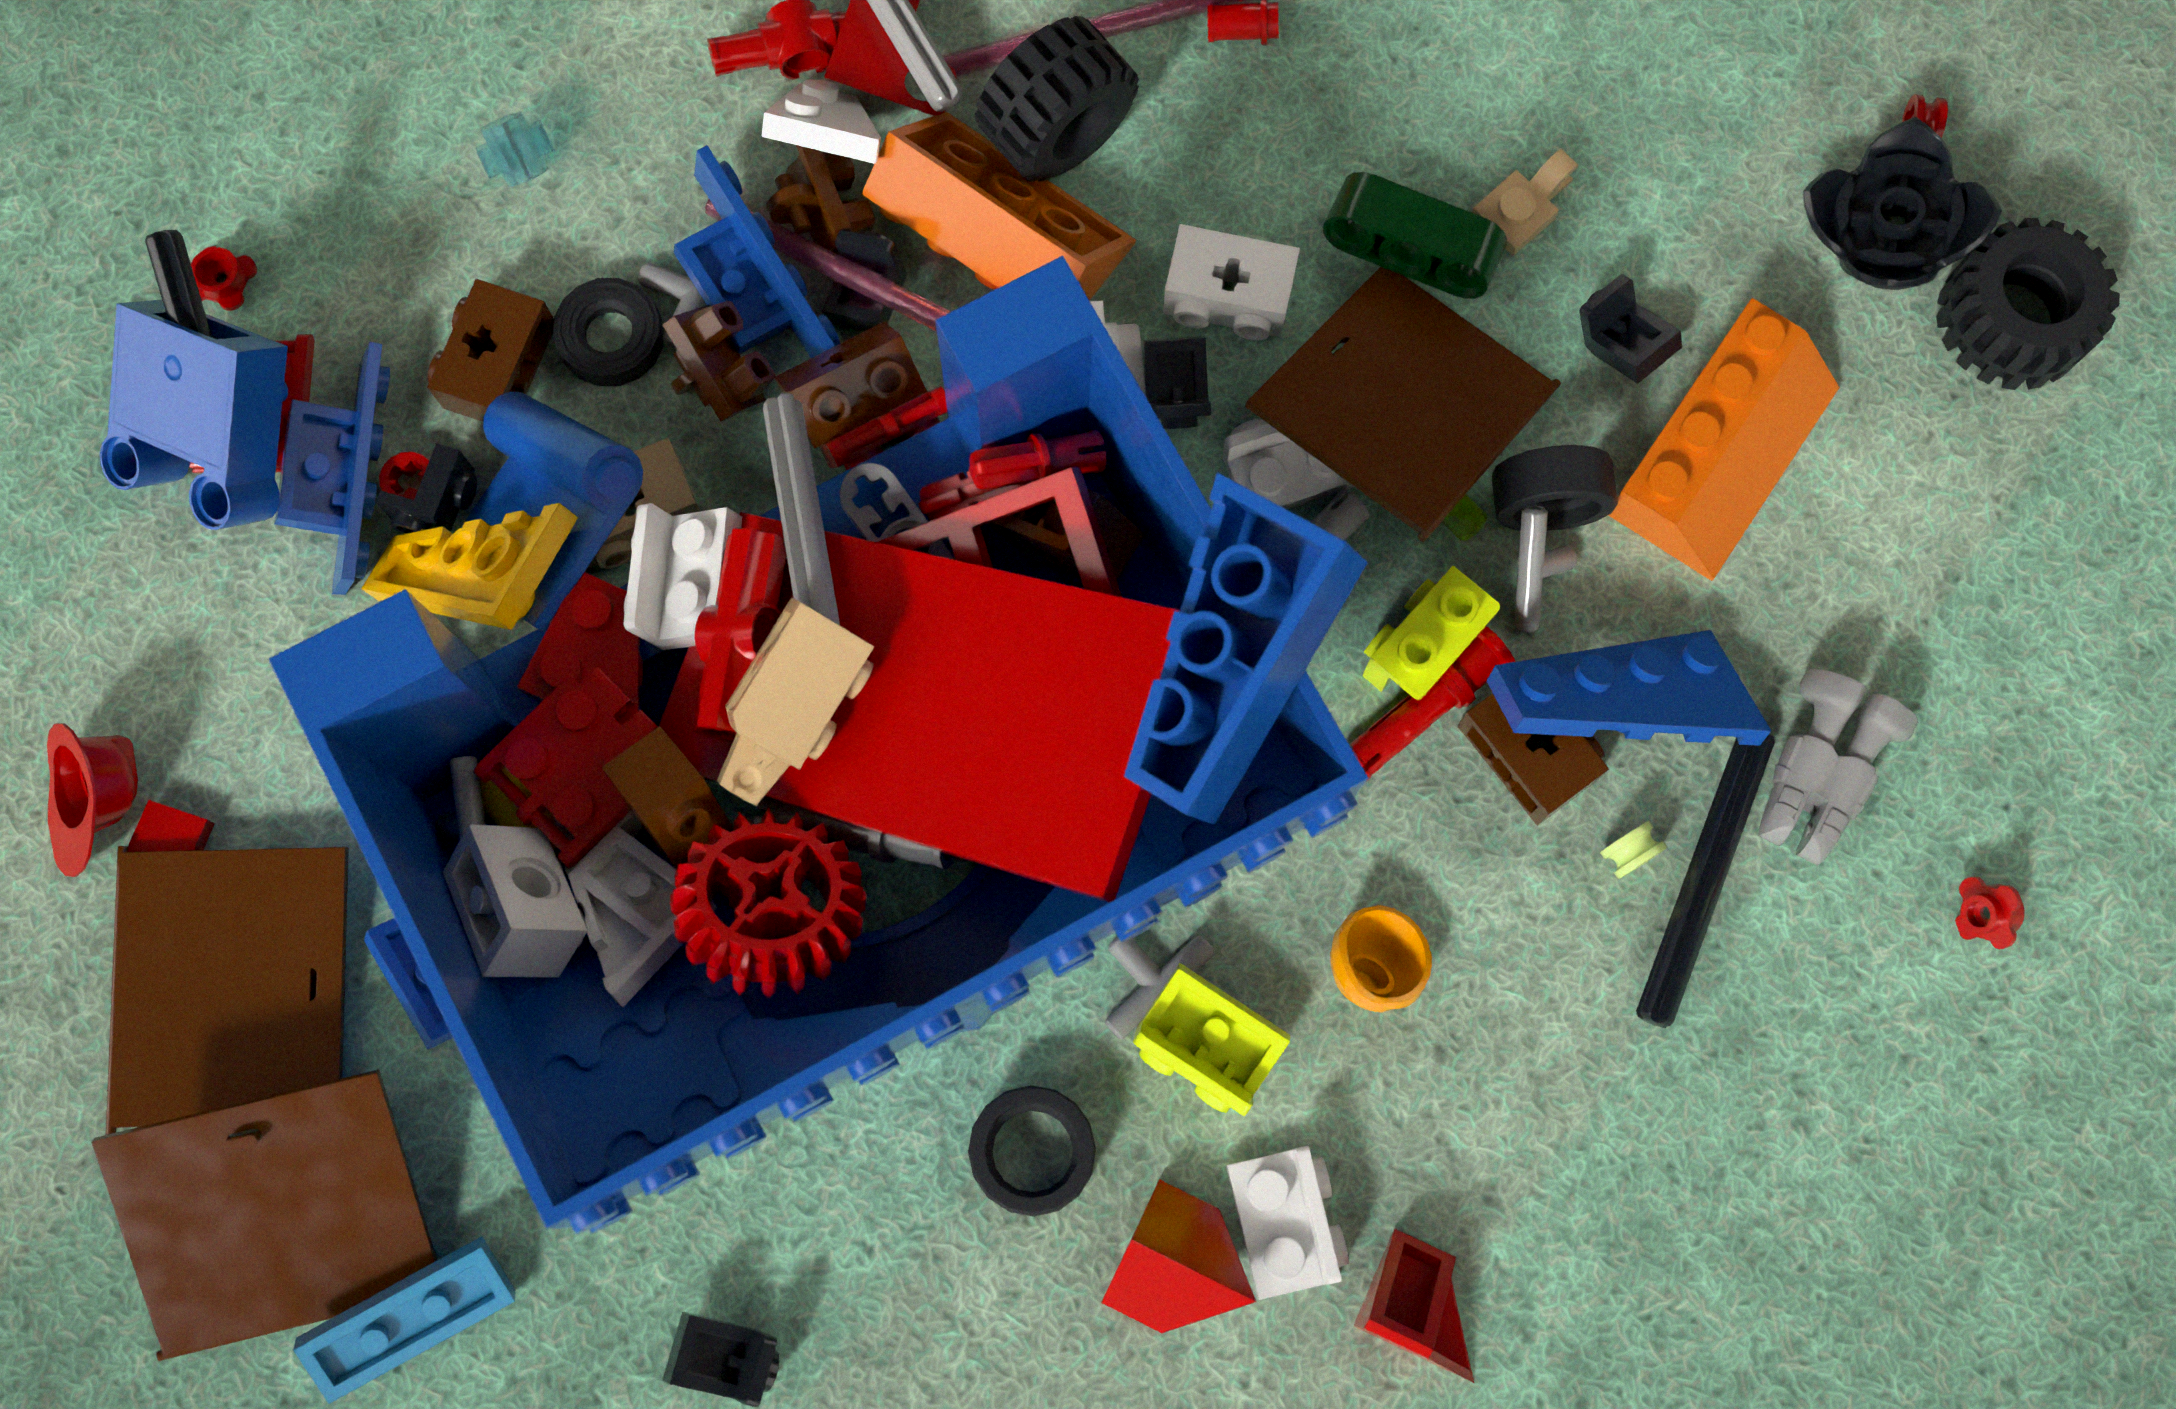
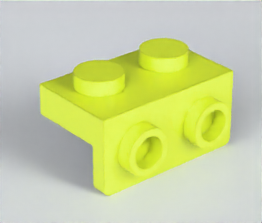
(1433, 635)
(1209, 1041)

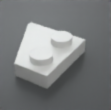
(823, 120)
(626, 911)

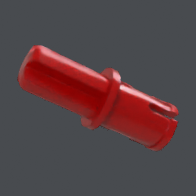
(1035, 459)

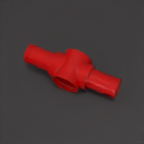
(791, 39)

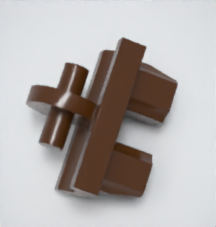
(810, 198)
(713, 363)

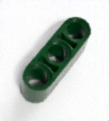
(1415, 235)

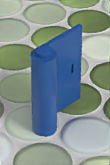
(550, 464)

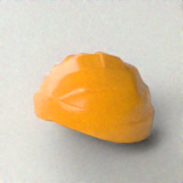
(1380, 959)

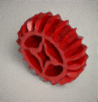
(774, 926)

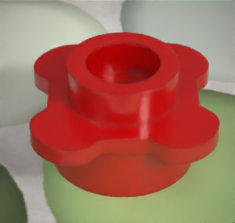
(216, 261)
(2004, 907)

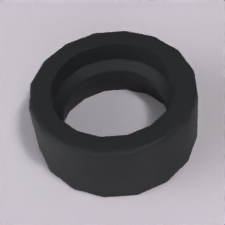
(1566, 480)
(982, 1144)

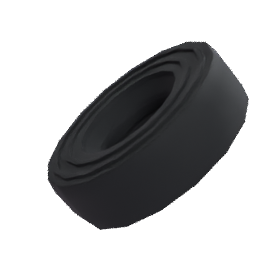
(603, 297)

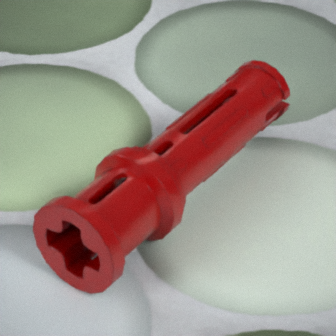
(1413, 717)

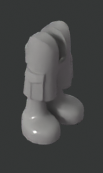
(1820, 781)

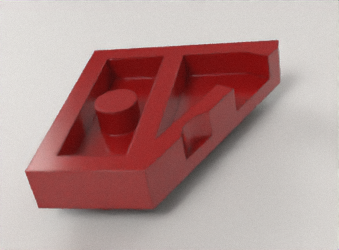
(584, 637)

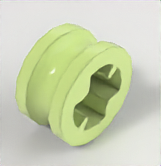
(1633, 850)

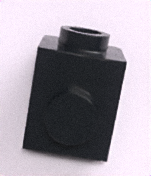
(877, 253)
(1626, 332)
(1177, 380)
(444, 490)
(722, 1359)

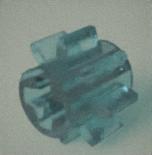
(514, 149)

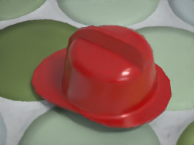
(88, 791)

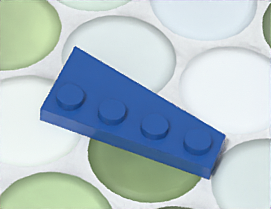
(1632, 688)

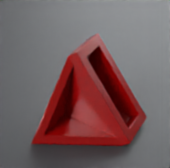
(1178, 1264)
(1416, 1304)

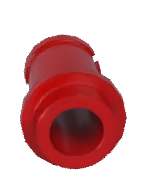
(1243, 22)

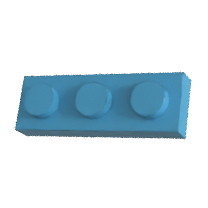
(404, 1320)

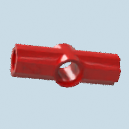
(738, 623)

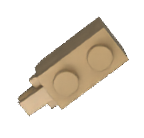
(789, 698)

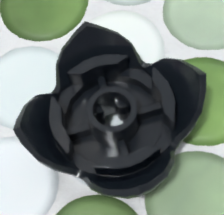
(1905, 176)

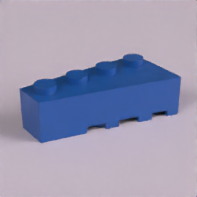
(1238, 646)

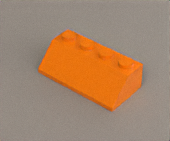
(983, 212)
(1728, 441)

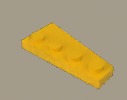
(478, 570)

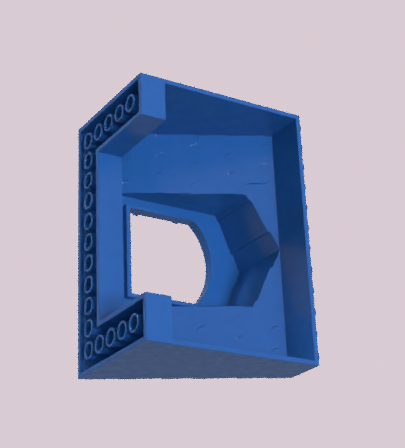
(638, 1093)

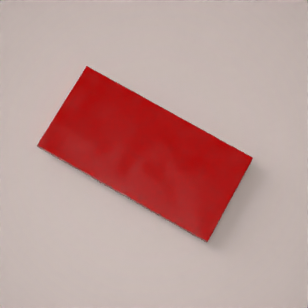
(986, 714)

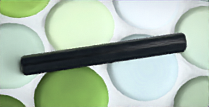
(1703, 883)

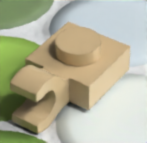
(1524, 206)

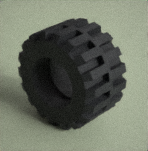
(1056, 98)
(2056, 269)

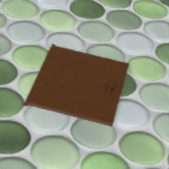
(1406, 403)
(224, 978)
(269, 1221)

